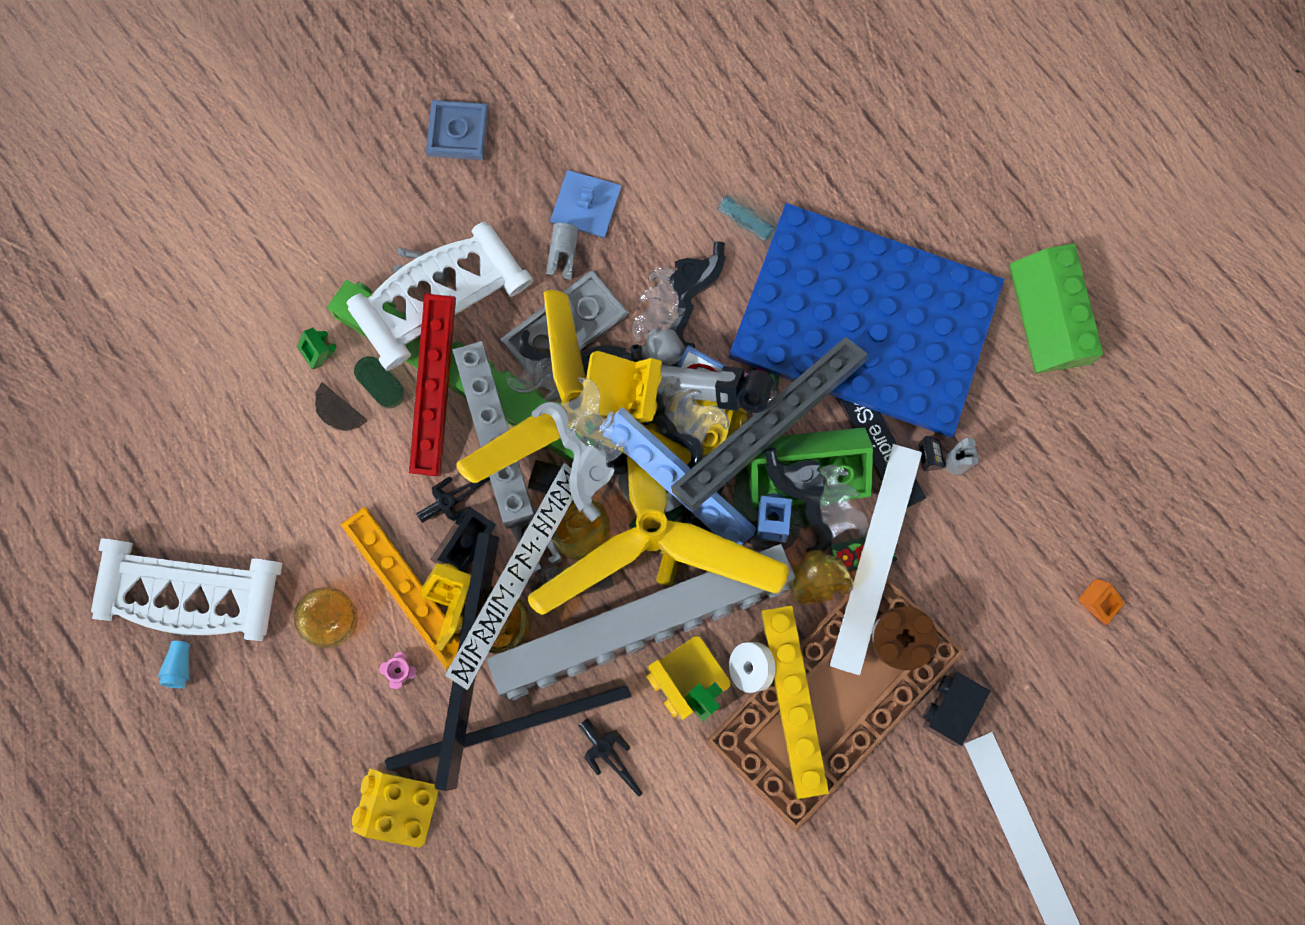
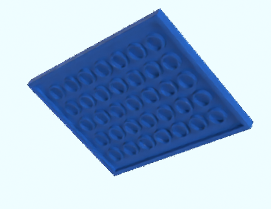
(901, 305)

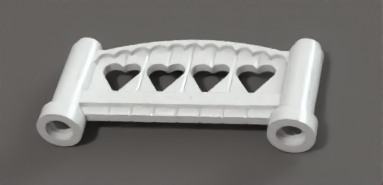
(391, 333)
(122, 570)

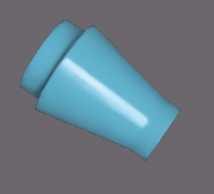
(175, 668)

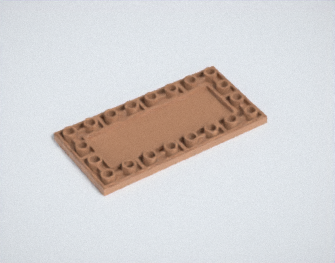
(848, 712)

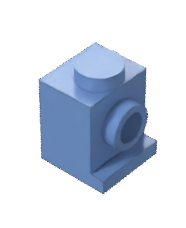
(770, 530)

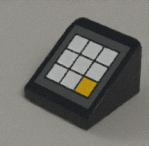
(932, 454)

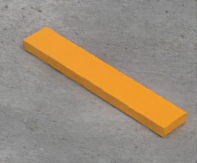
(400, 581)

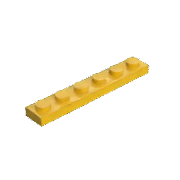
(795, 703)

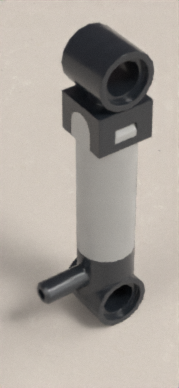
(727, 387)

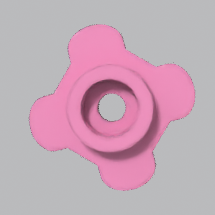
(388, 669)

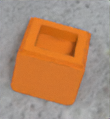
(1102, 600)

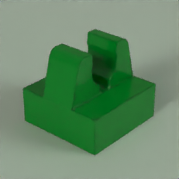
(313, 347)
(703, 701)

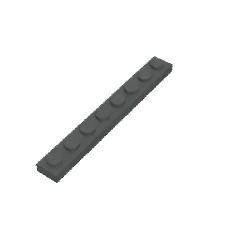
(769, 424)

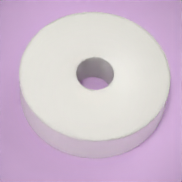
(763, 667)

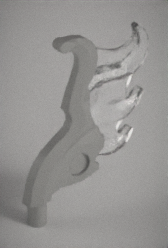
(589, 439)

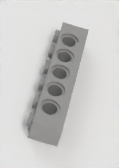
(489, 424)

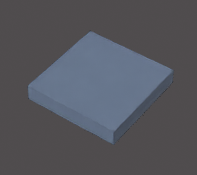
(457, 130)

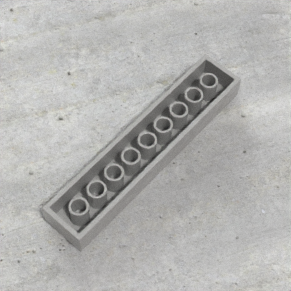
(625, 629)

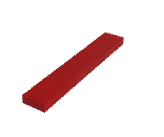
(432, 384)

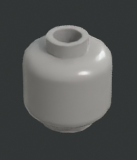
(664, 346)

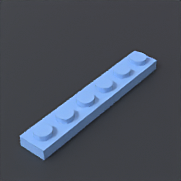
(668, 469)

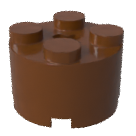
(917, 625)

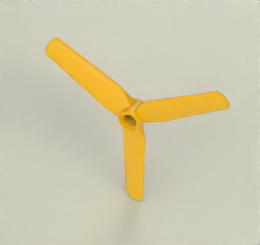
(540, 431)
(679, 540)

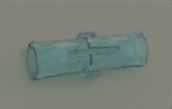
(745, 218)

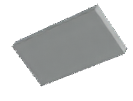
(593, 312)

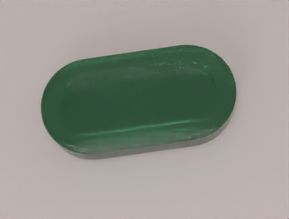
(379, 382)

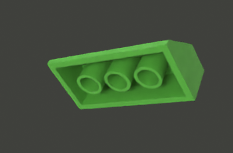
(1056, 309)
(844, 448)

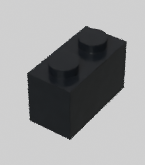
(461, 540)
(955, 708)

